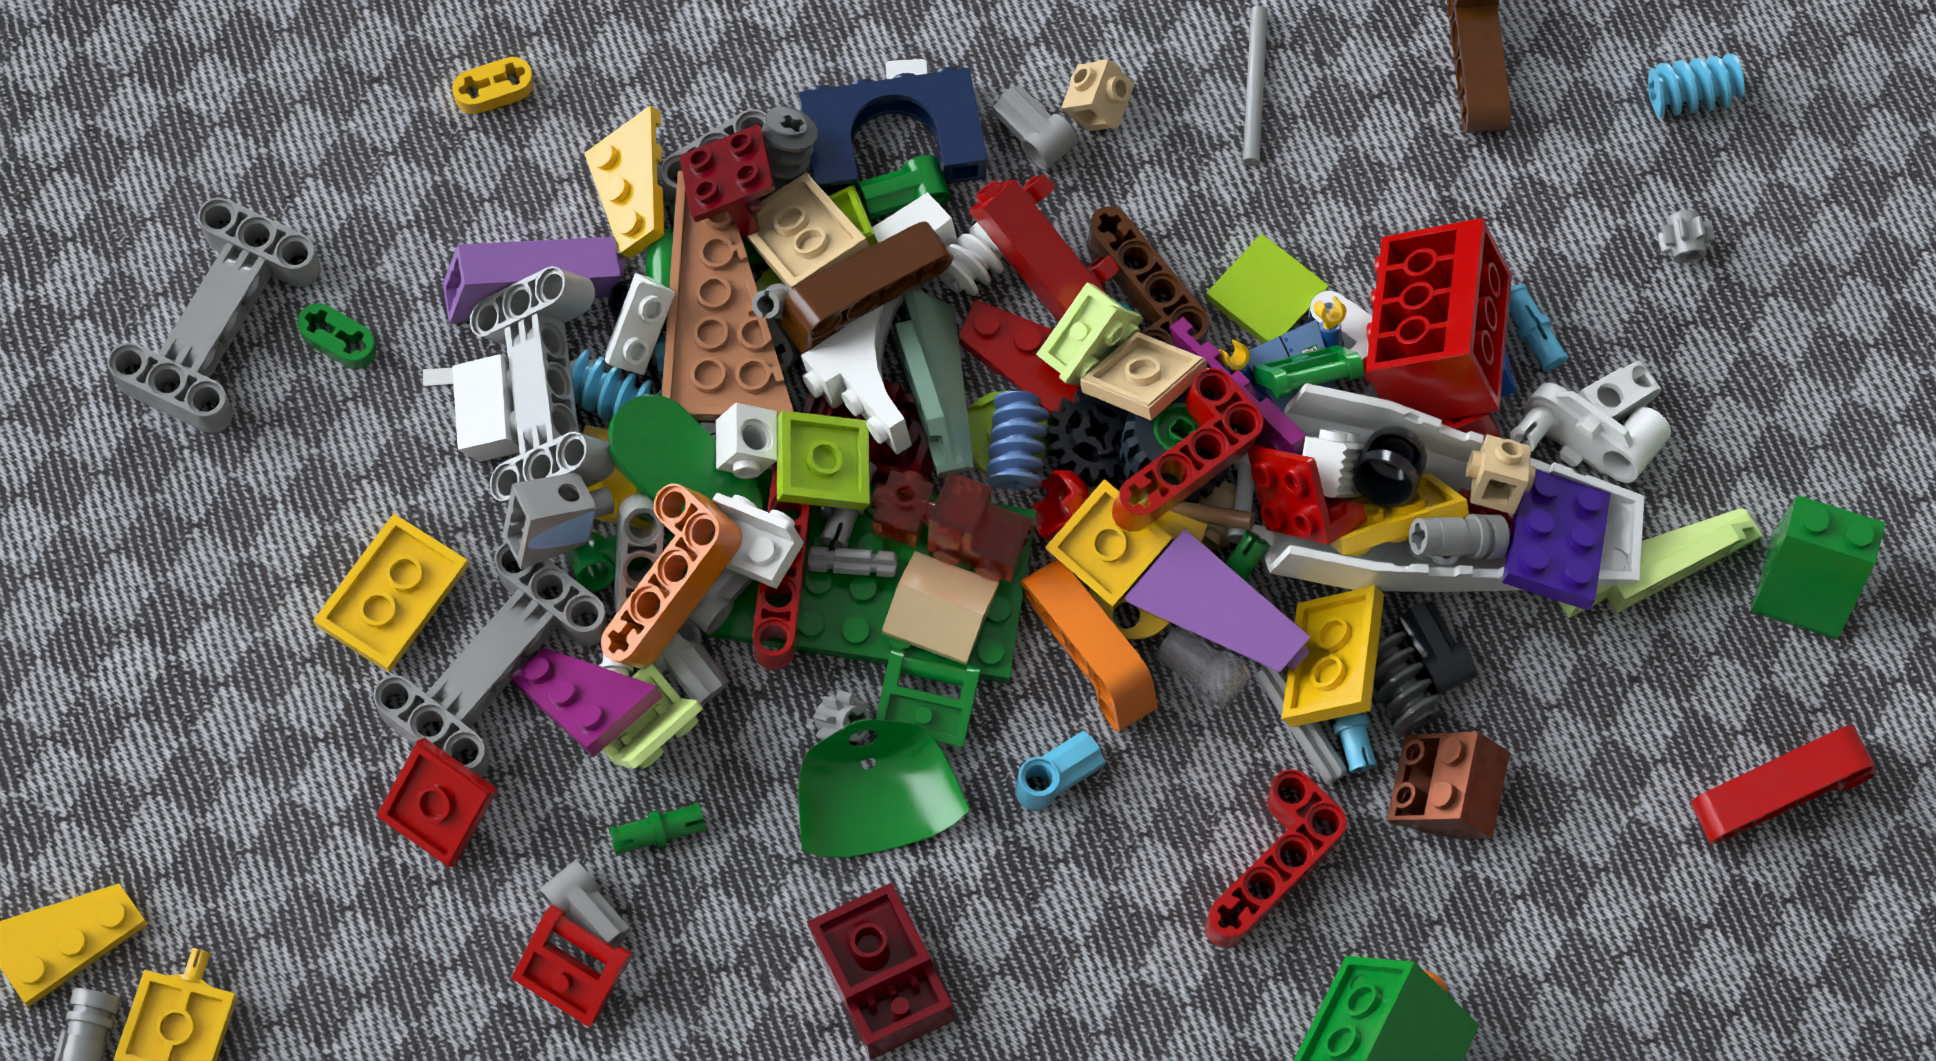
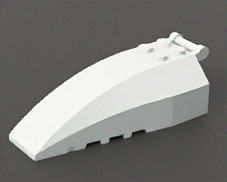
(1448, 453)

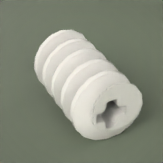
(972, 258)

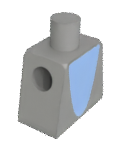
(552, 516)

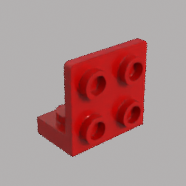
(1295, 500)

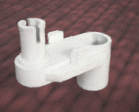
(1592, 434)

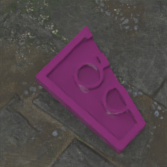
(583, 697)

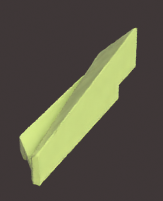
(1678, 555)

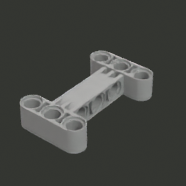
(214, 314)
(531, 324)
(492, 658)

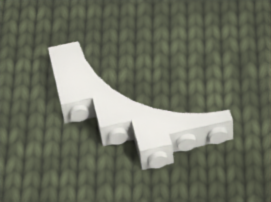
(851, 361)

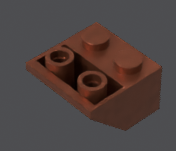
(1449, 784)

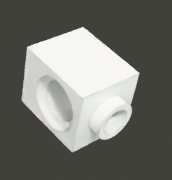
(742, 426)

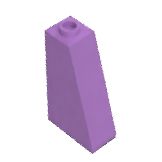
(490, 267)
(1213, 601)

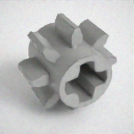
(1686, 236)
(839, 712)

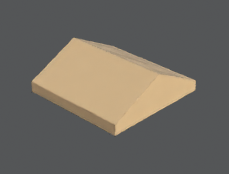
(939, 608)

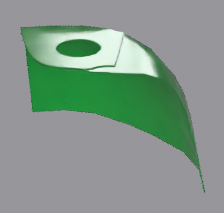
(880, 808)

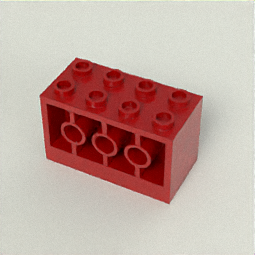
(1440, 320)

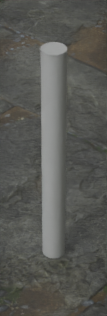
(1255, 86)

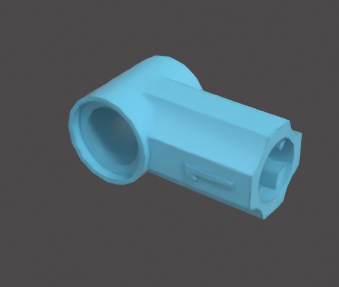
(1060, 769)

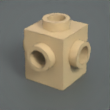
(1098, 95)
(1500, 473)

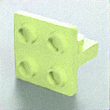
(1088, 334)

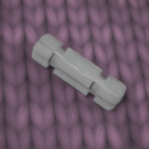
(852, 561)

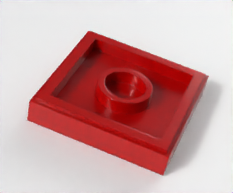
(437, 802)

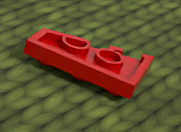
(1010, 348)

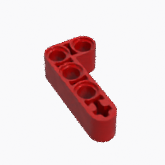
(1182, 459)
(1784, 783)
(1269, 867)

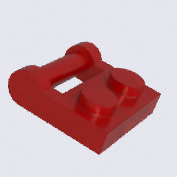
(562, 977)

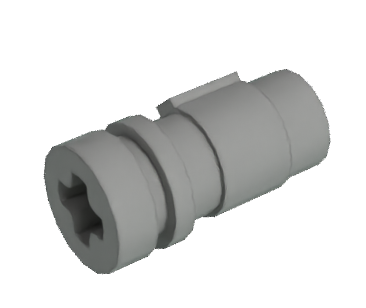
(1473, 537)
(87, 1026)

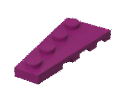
(1278, 430)

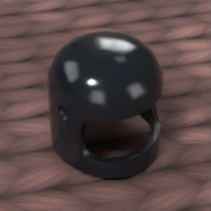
(1390, 466)

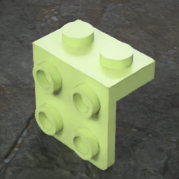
(668, 717)

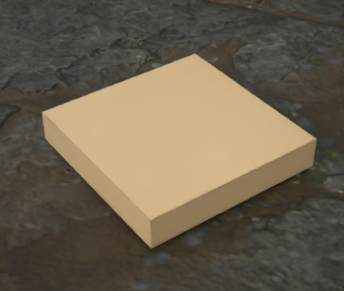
(1143, 375)

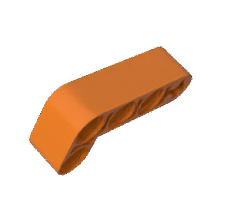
(637, 633)
(1093, 642)

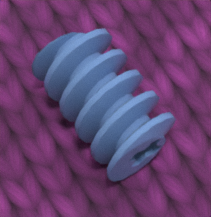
(1015, 441)

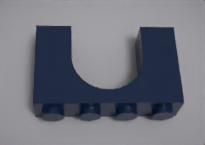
(938, 100)

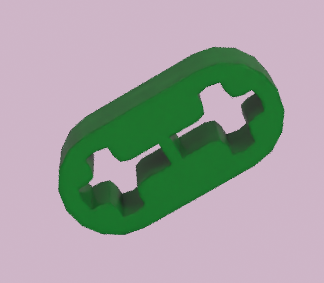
(341, 328)

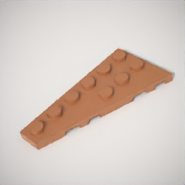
(713, 338)

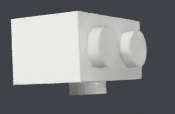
(485, 408)

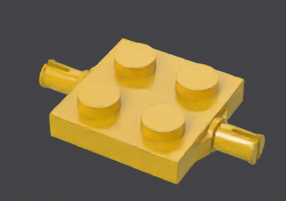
(177, 1016)

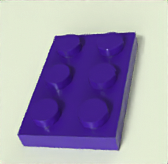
(1558, 540)

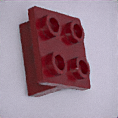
(729, 178)

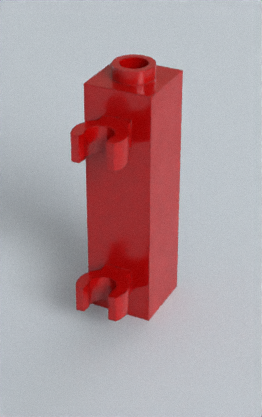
(1033, 245)

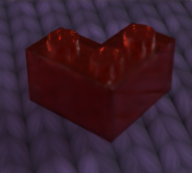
(975, 532)

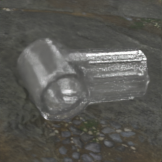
(1213, 674)

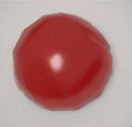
(1063, 498)

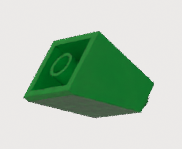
(1816, 566)

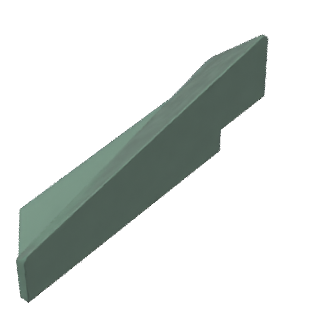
(935, 377)

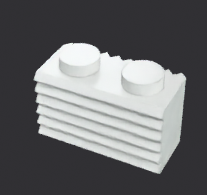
(1335, 459)

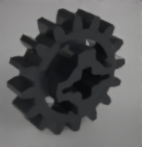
(1078, 450)

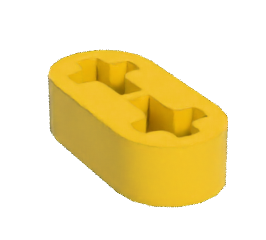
(493, 85)

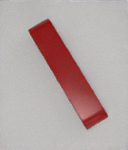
(782, 621)

